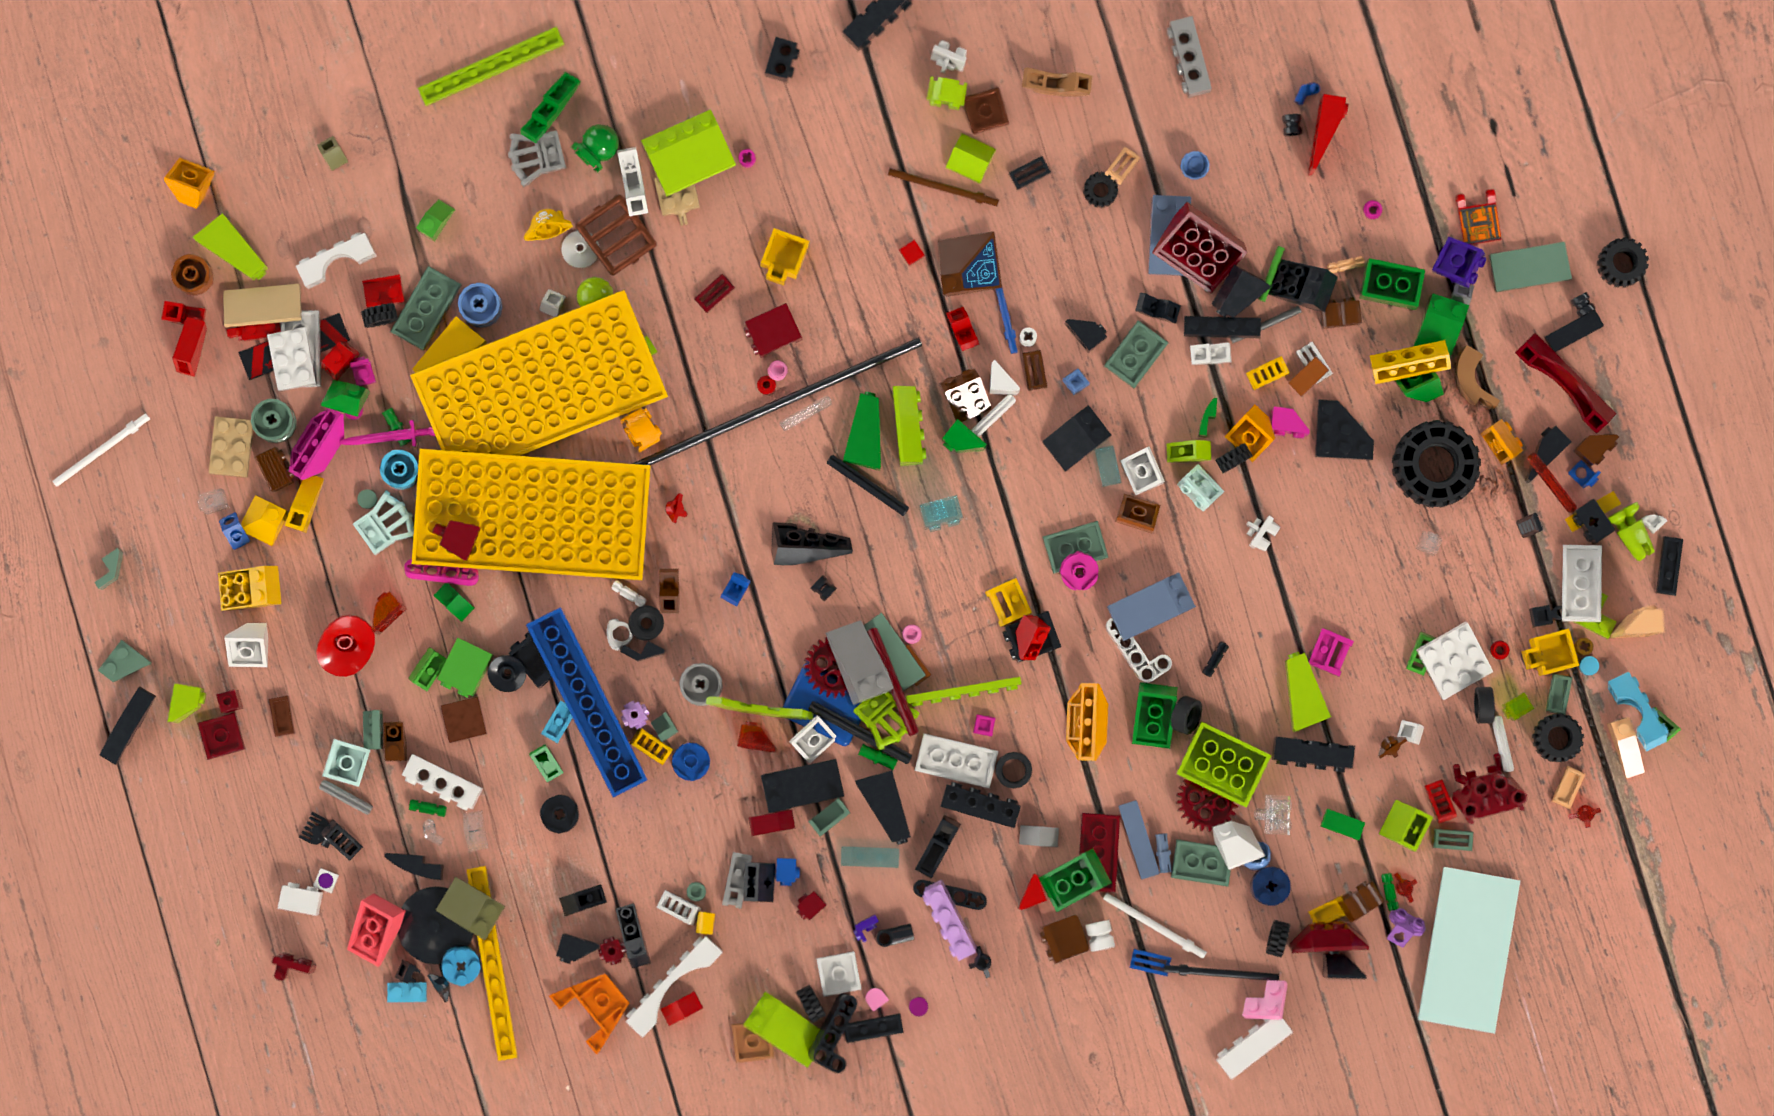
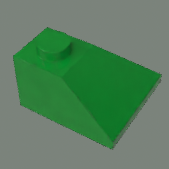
(1421, 387)
(345, 397)
(962, 439)

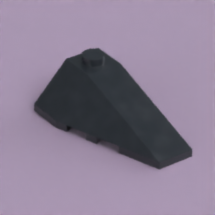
(800, 546)

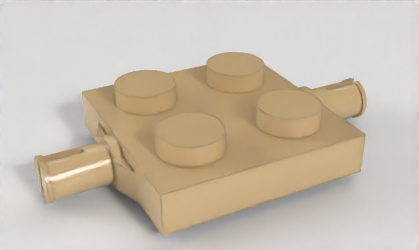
(679, 202)

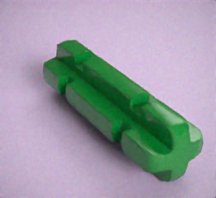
(427, 808)
(1389, 891)

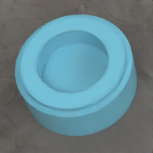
(1589, 665)

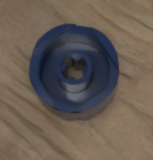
(1266, 896)

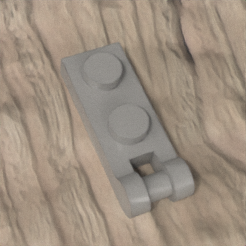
(736, 880)

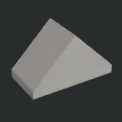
(1038, 836)

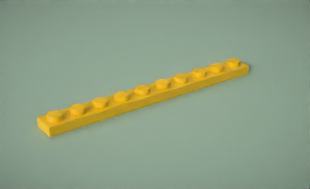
(494, 978)

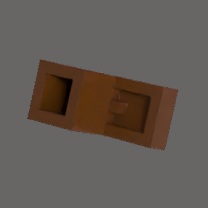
(669, 591)

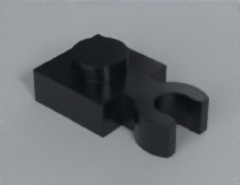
(1543, 615)

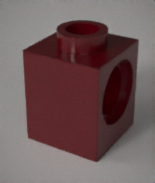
(229, 701)

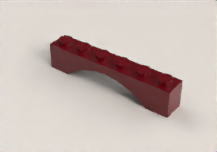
(1591, 406)

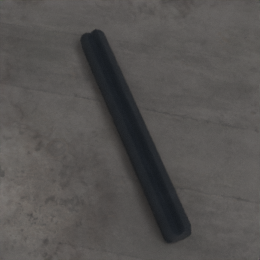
(867, 485)

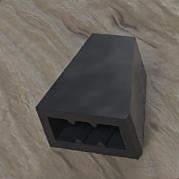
(1238, 292)

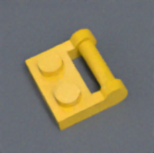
(1014, 599)

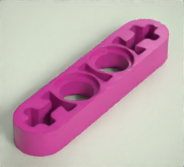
(440, 575)

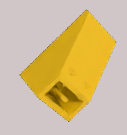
(249, 588)

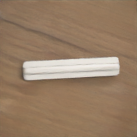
(993, 415)
(1502, 744)

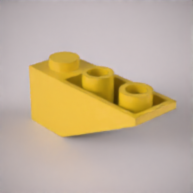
(304, 504)

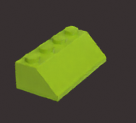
(907, 425)

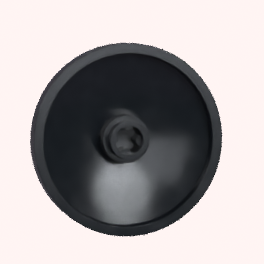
(426, 931)

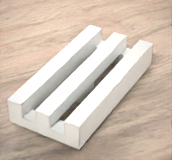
(1305, 349)

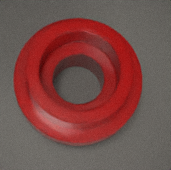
(766, 391)
(1504, 646)

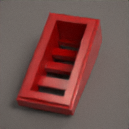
(1437, 811)

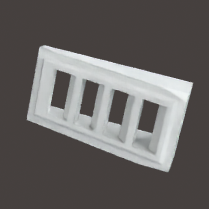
(693, 915)

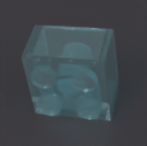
(941, 513)

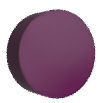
(918, 1006)

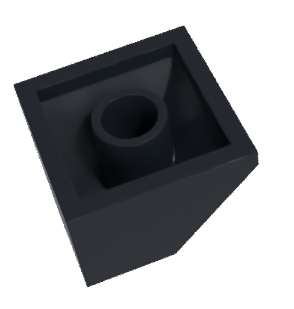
(1340, 967)

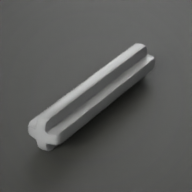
(345, 797)

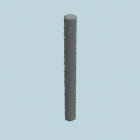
(1274, 320)

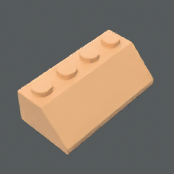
(1641, 623)

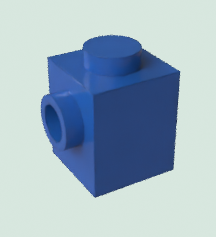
(787, 871)

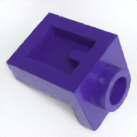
(867, 924)

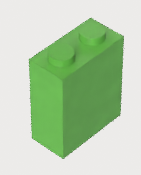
(465, 668)

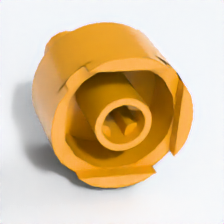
(640, 429)

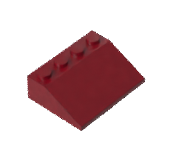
(1199, 248)

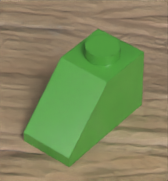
(435, 220)

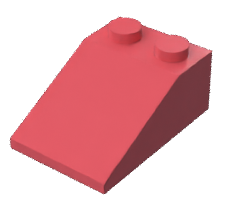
(375, 929)

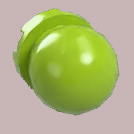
(592, 290)

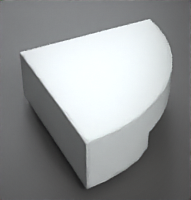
(1653, 522)

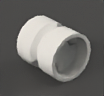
(1100, 935)

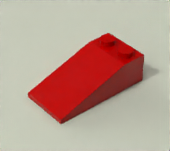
(1329, 115)

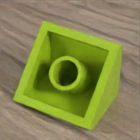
(970, 158)

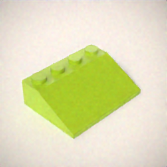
(688, 152)
(1223, 764)

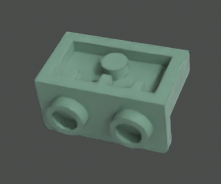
(373, 729)

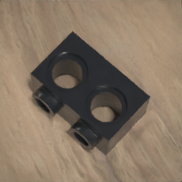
(777, 59)

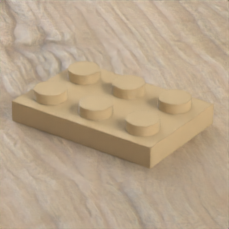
(231, 447)

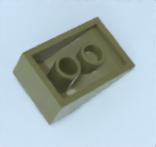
(470, 908)

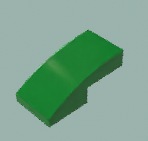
(1209, 413)
(1342, 824)

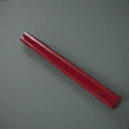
(897, 692)

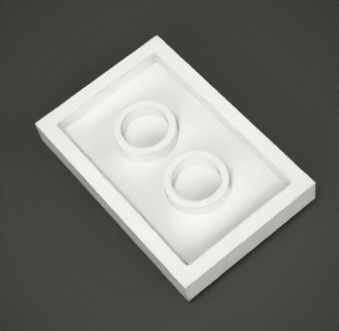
(291, 359)

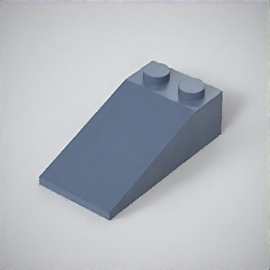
(1162, 211)
(1151, 606)

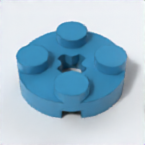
(460, 955)

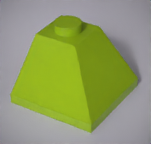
(185, 702)

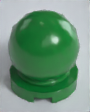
(597, 145)

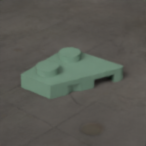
(123, 662)

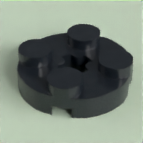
(554, 804)

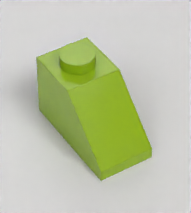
(1189, 451)

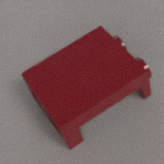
(772, 330)

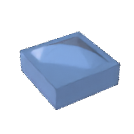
(1076, 381)

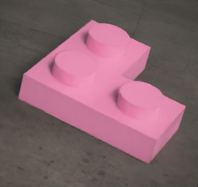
(1270, 1006)

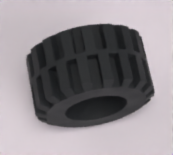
(1637, 256)
(1574, 738)

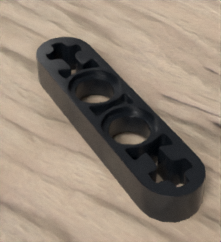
(952, 890)

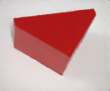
(1033, 894)
(681, 1008)

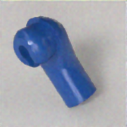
(1307, 90)

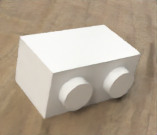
(300, 899)

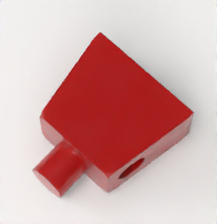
(339, 359)

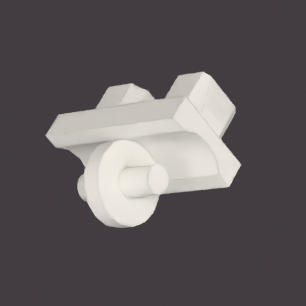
(948, 59)
(1258, 541)

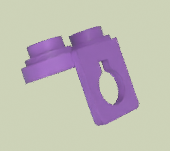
(1405, 923)

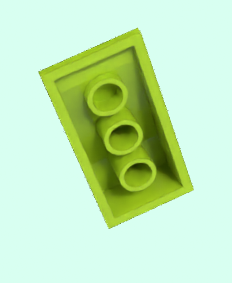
(783, 1028)

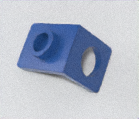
(1590, 478)
(234, 531)

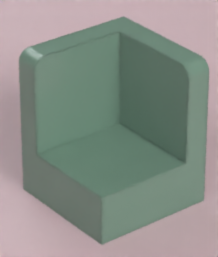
(664, 727)

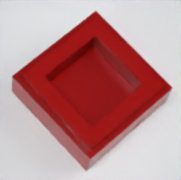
(911, 252)

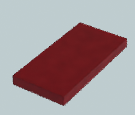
(1102, 835)

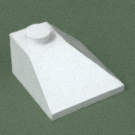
(248, 646)
(1236, 844)

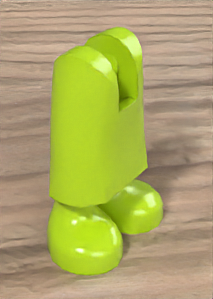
(1635, 534)

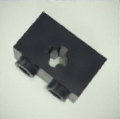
(1601, 527)
(759, 882)

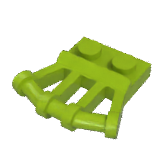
(874, 710)

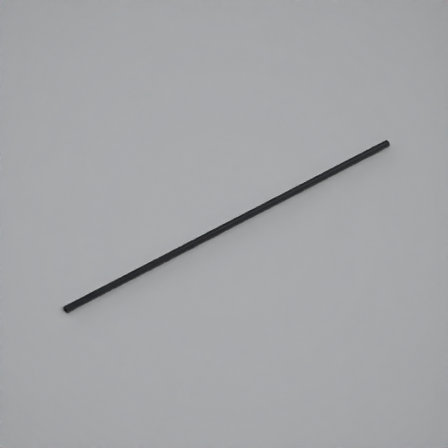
(780, 403)

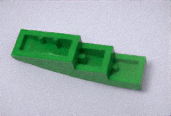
(550, 108)

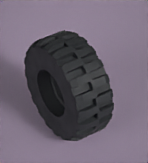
(1459, 446)

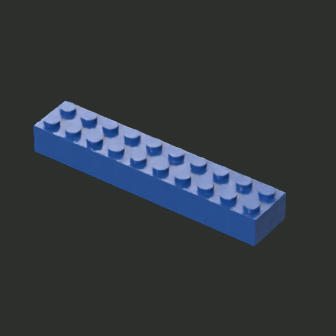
(586, 702)

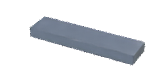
(1138, 839)

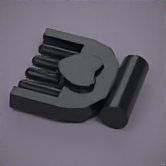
(316, 838)

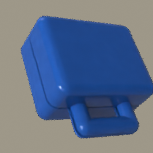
(802, 696)

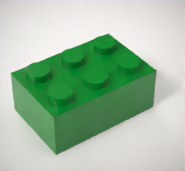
(1392, 284)

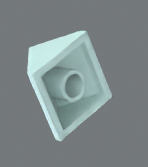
(346, 762)

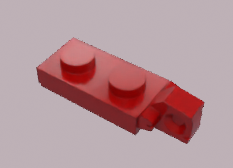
(253, 332)

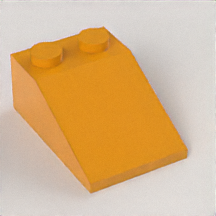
(1502, 441)

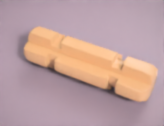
(1347, 264)

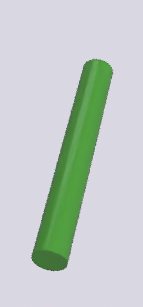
(1272, 270)

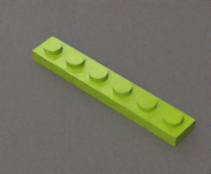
(971, 690)

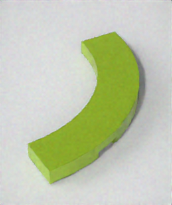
(738, 706)

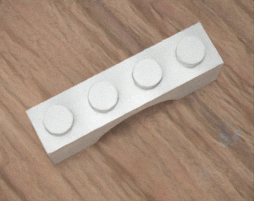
(314, 269)

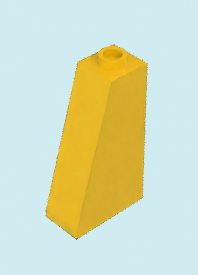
(453, 341)

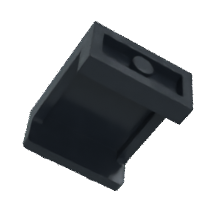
(1050, 644)
(532, 660)

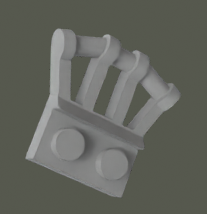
(548, 152)

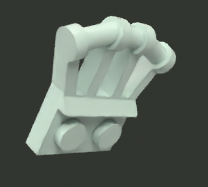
(375, 532)

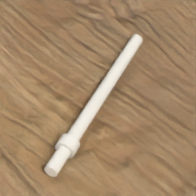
(131, 427)
(1187, 945)

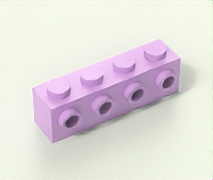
(950, 920)

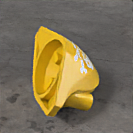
(547, 225)

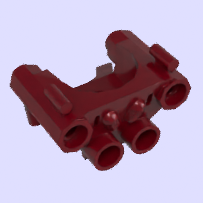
(1487, 793)

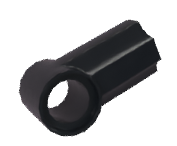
(896, 934)

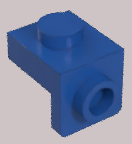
(735, 589)

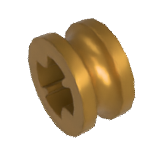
(1582, 652)

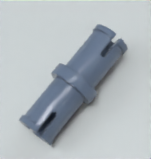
(1163, 853)

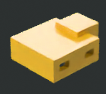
(783, 256)
(1551, 653)

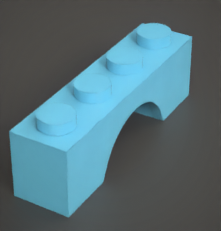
(1626, 691)

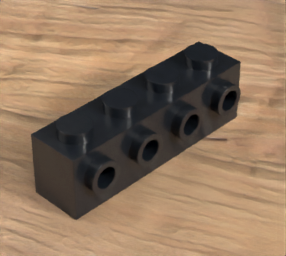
(980, 806)

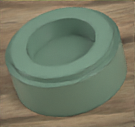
(367, 499)
(696, 891)

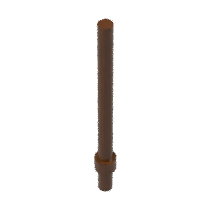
(979, 197)

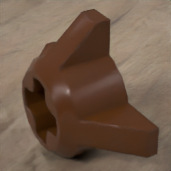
(1391, 745)

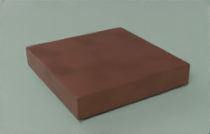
(985, 111)
(463, 719)

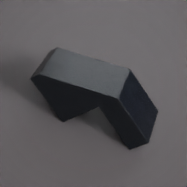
(1158, 308)
(649, 651)

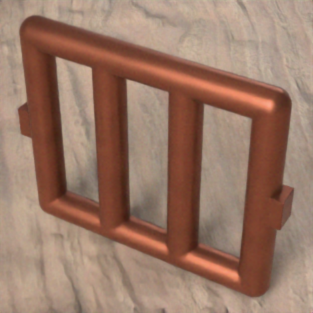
(602, 255)

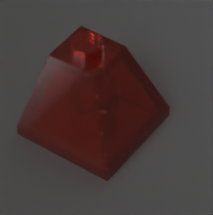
(386, 612)
(754, 738)

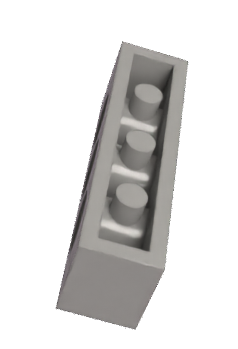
(1187, 28)

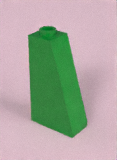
(864, 438)

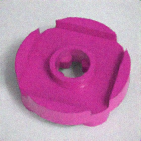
(1079, 560)

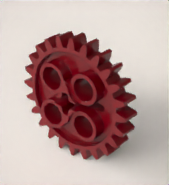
(824, 652)
(1216, 814)

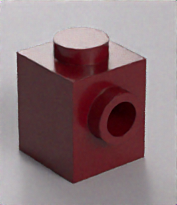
(810, 905)

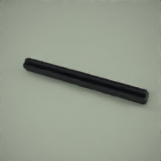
(857, 731)

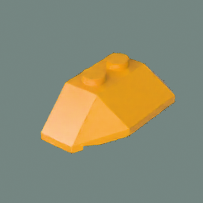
(1087, 722)

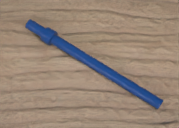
(1009, 333)

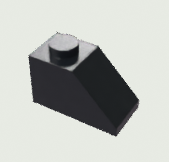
(1087, 333)
(583, 900)
(574, 948)

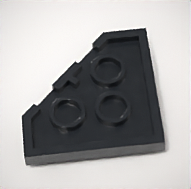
(1340, 434)

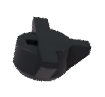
(980, 963)
(441, 985)

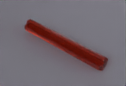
(1552, 482)

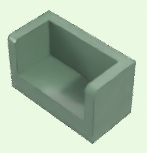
(829, 817)

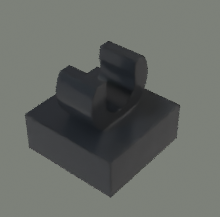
(406, 971)

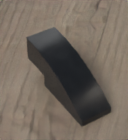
(937, 846)
(416, 865)

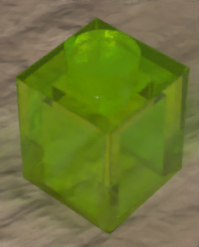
(1517, 707)

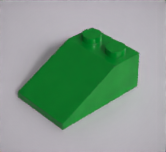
(1441, 321)
(1154, 715)
(1074, 880)

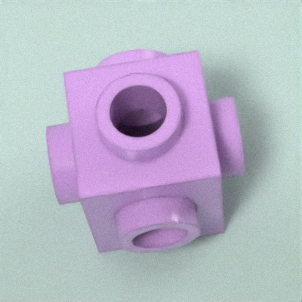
(642, 715)

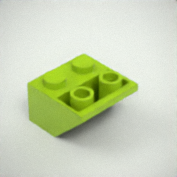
(1405, 825)

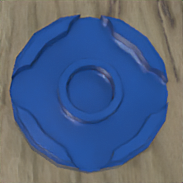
(691, 761)

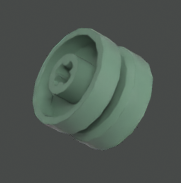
(262, 420)

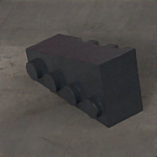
(872, 23)
(1313, 753)

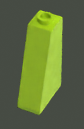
(228, 244)
(1305, 697)

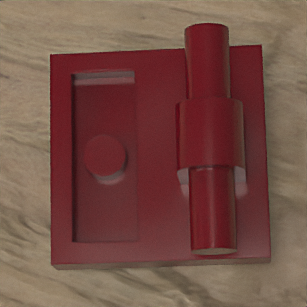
(285, 962)

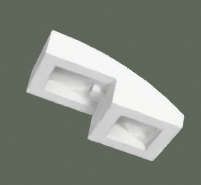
(1210, 353)

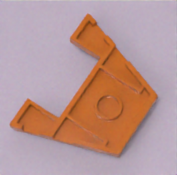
(601, 1001)

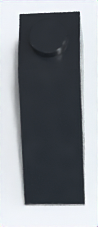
(1548, 448)

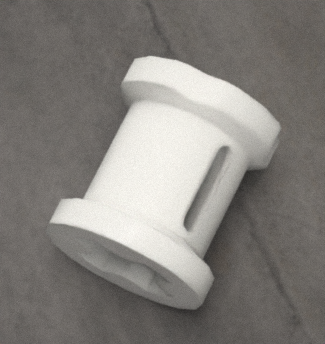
(1028, 331)

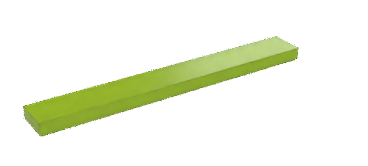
(491, 66)

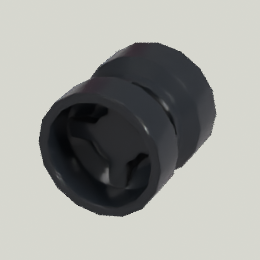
(1292, 124)
(1583, 304)
(827, 591)

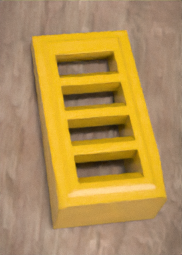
(1282, 365)
(636, 738)

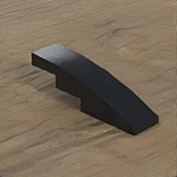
(127, 725)

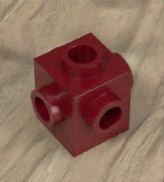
(619, 950)

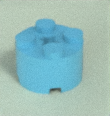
(389, 468)

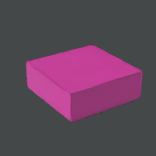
(984, 725)

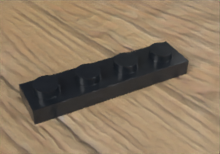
(1222, 327)

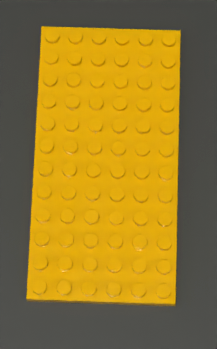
(542, 381)
(534, 513)

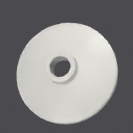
(576, 258)

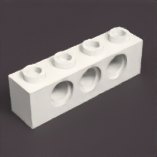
(417, 764)

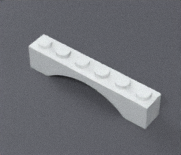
(646, 1015)

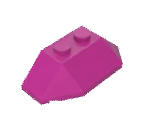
(317, 444)

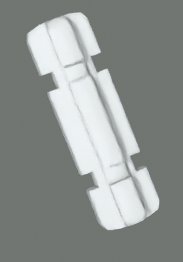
(628, 593)

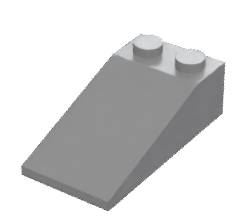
(859, 662)

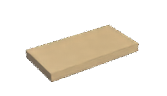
(262, 305)

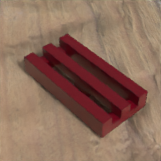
(719, 299)

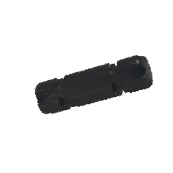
(1215, 659)

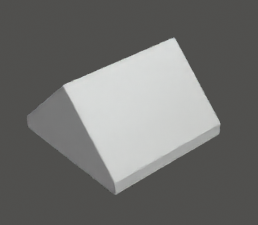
(1001, 382)
(1142, 471)
(810, 742)

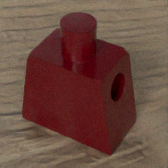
(457, 537)

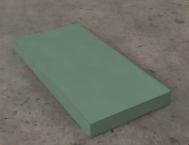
(1530, 267)
(426, 308)
(903, 662)

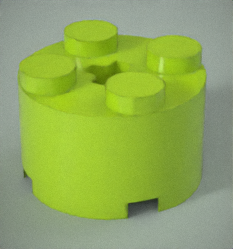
(946, 92)

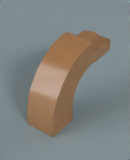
(1057, 84)
(1466, 380)

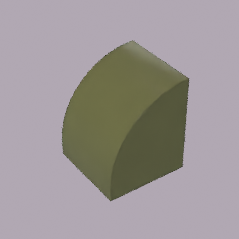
(332, 153)

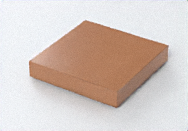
(749, 1045)

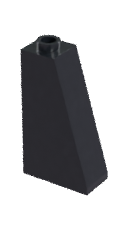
(884, 800)

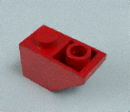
(1031, 636)

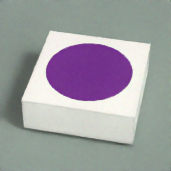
(326, 880)

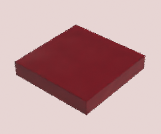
(221, 736)

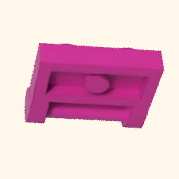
(1324, 650)

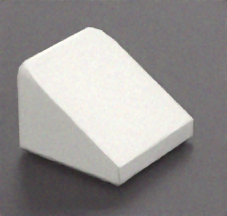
(552, 303)
(1411, 731)

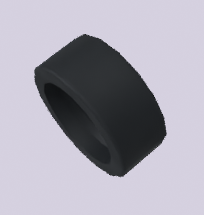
(1484, 705)
(1186, 715)
(1028, 770)

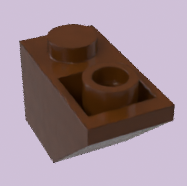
(1594, 446)
(395, 741)

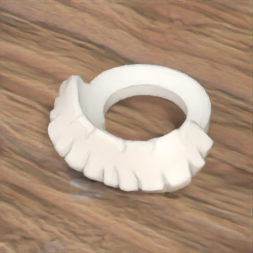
(614, 643)

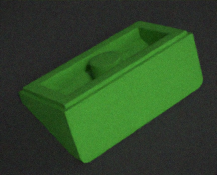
(427, 669)

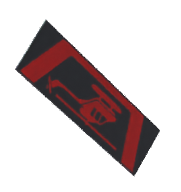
(258, 359)

